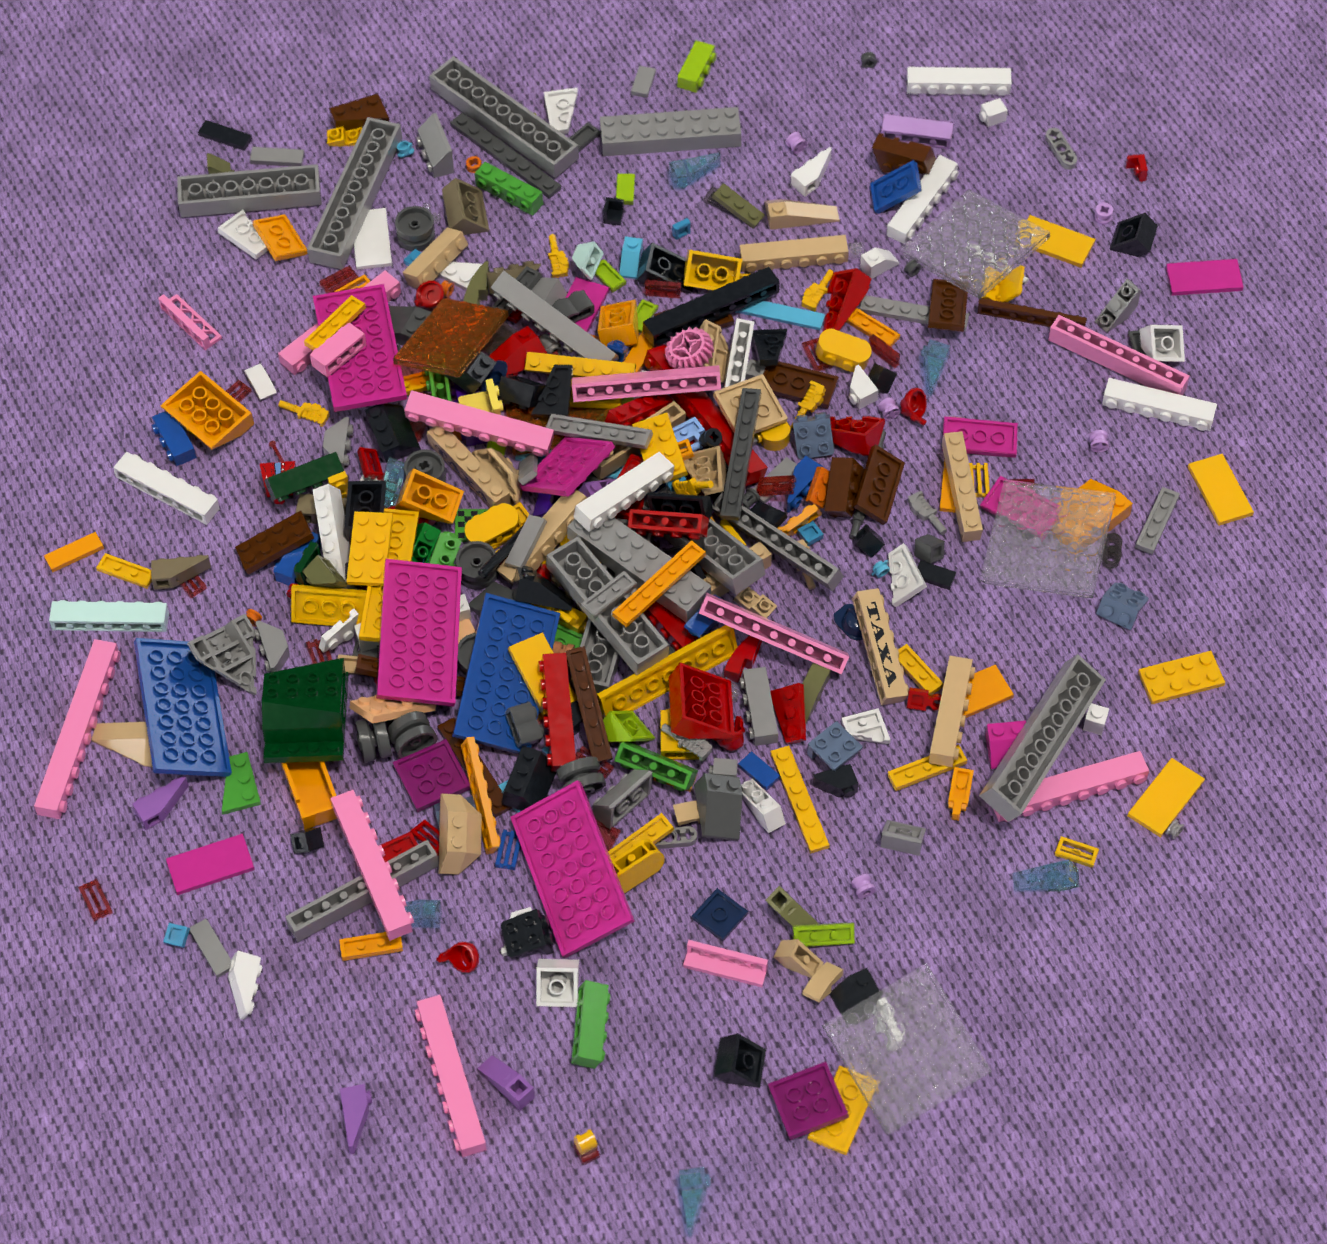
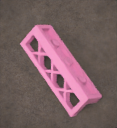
(187, 324)
(725, 963)

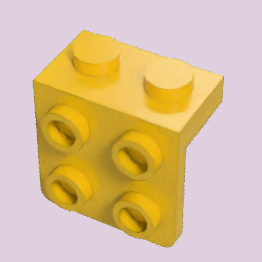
(1008, 287)

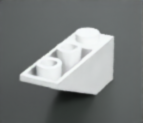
(810, 175)
(762, 806)
(242, 978)

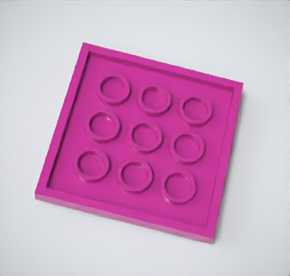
(568, 466)

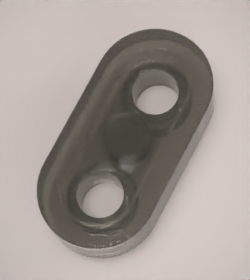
(1112, 552)

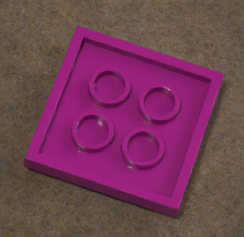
(430, 774)
(808, 1100)

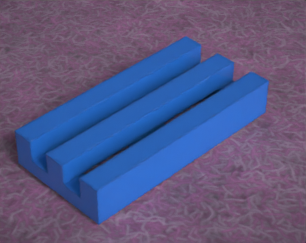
(511, 835)

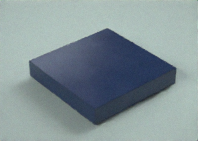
(719, 914)

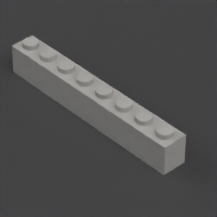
(550, 319)
(784, 546)
(355, 894)

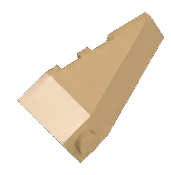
(790, 213)
(707, 466)
(126, 739)

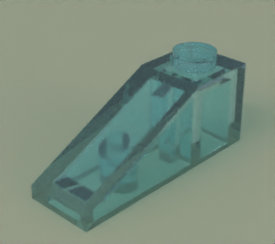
(688, 171)
(934, 360)
(393, 476)
(1047, 878)
(424, 913)
(694, 1192)

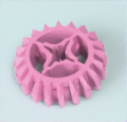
(689, 349)

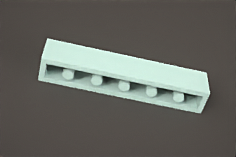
(109, 616)

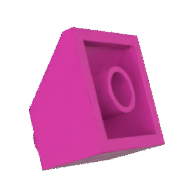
(1000, 738)

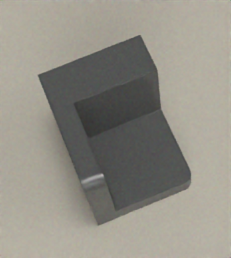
(929, 548)

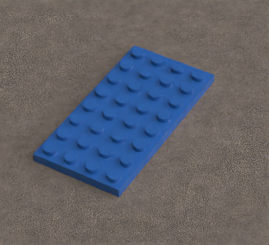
(492, 675)
(181, 710)

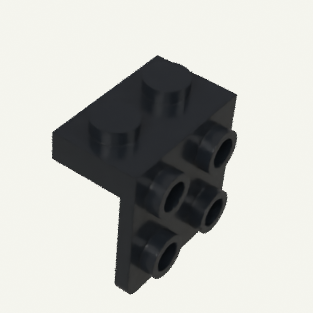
(527, 934)

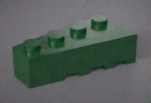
(303, 476)

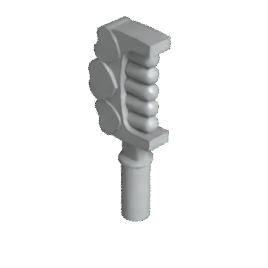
(924, 511)
(698, 746)

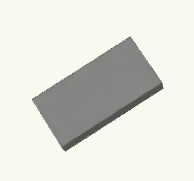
(643, 81)

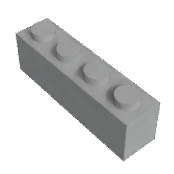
(760, 706)

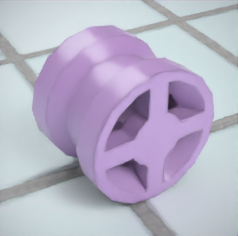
(796, 142)
(1103, 213)
(889, 408)
(1099, 441)
(863, 886)

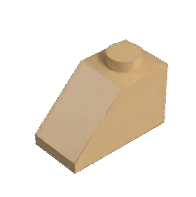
(797, 957)

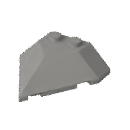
(229, 652)

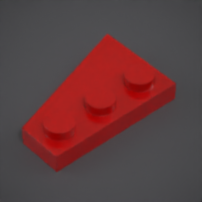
(790, 712)

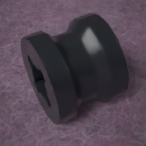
(706, 441)

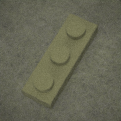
(738, 206)

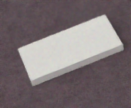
(373, 242)

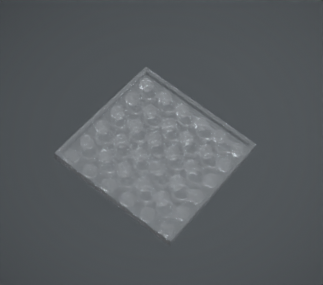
(974, 243)
(1048, 538)
(906, 1049)

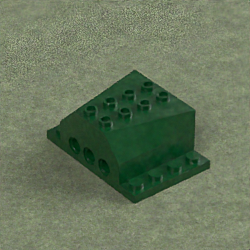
(305, 713)

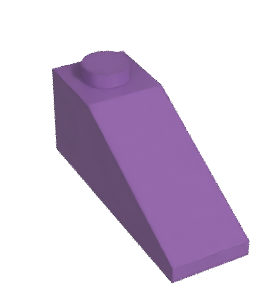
(355, 1110)

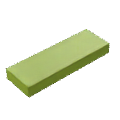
(825, 934)

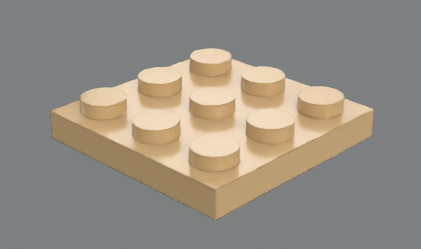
(770, 410)

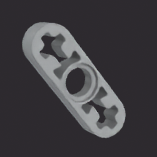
(1061, 142)
(684, 842)

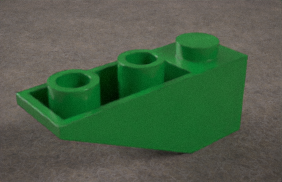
(425, 541)

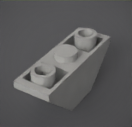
(1119, 307)
(337, 440)
(273, 646)

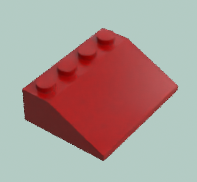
(700, 704)

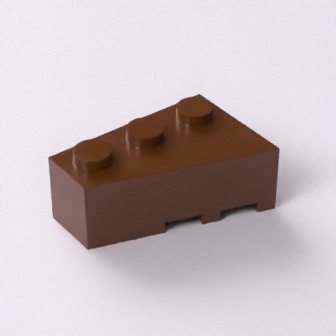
(355, 113)
(894, 154)
(843, 486)

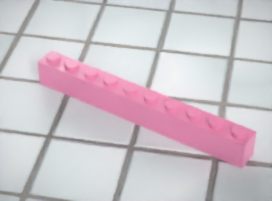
(77, 729)

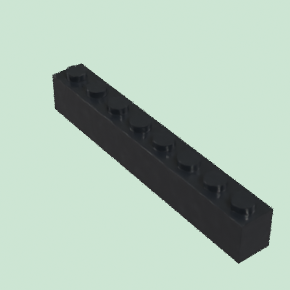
(711, 306)

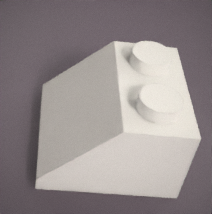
(1163, 342)
(557, 982)

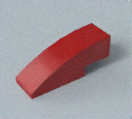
(742, 657)

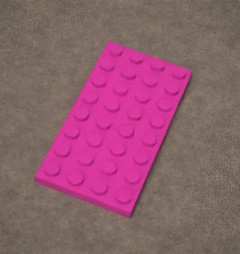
(371, 373)
(419, 632)
(572, 869)

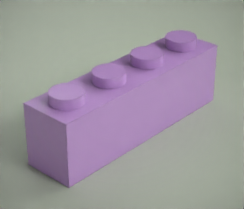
(922, 131)

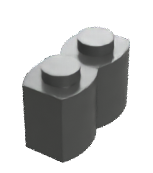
(576, 306)
(524, 724)

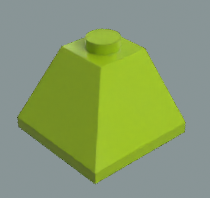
(626, 727)

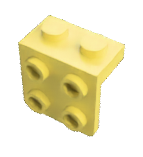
(484, 400)

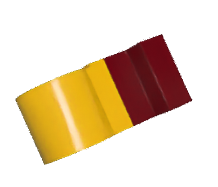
(586, 1147)

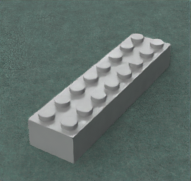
(670, 131)
(249, 190)
(629, 552)
(725, 556)
(584, 575)

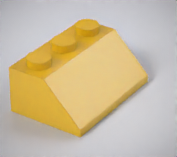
(710, 270)

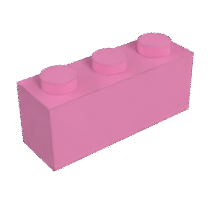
(338, 349)

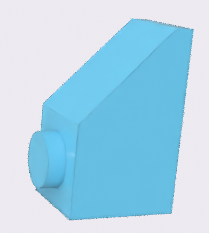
(631, 257)

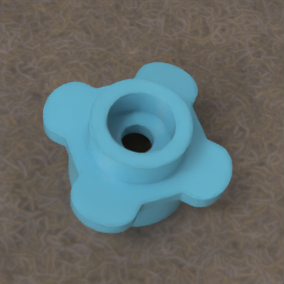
(404, 149)
(880, 569)

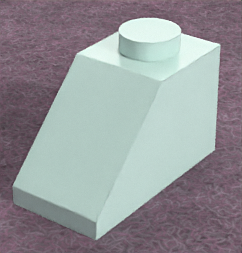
(587, 258)

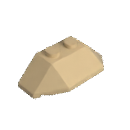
(721, 351)
(502, 470)
(458, 834)

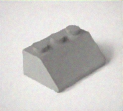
(435, 147)
(623, 797)

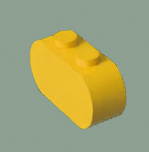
(843, 350)
(775, 437)
(494, 525)
(638, 864)

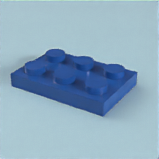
(895, 187)

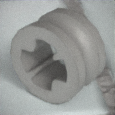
(1175, 829)

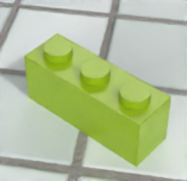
(696, 66)

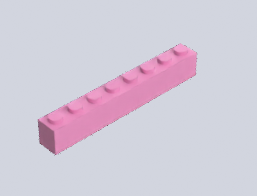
(297, 356)
(1117, 356)
(646, 383)
(479, 423)
(774, 633)
(1087, 781)
(372, 865)
(451, 1076)

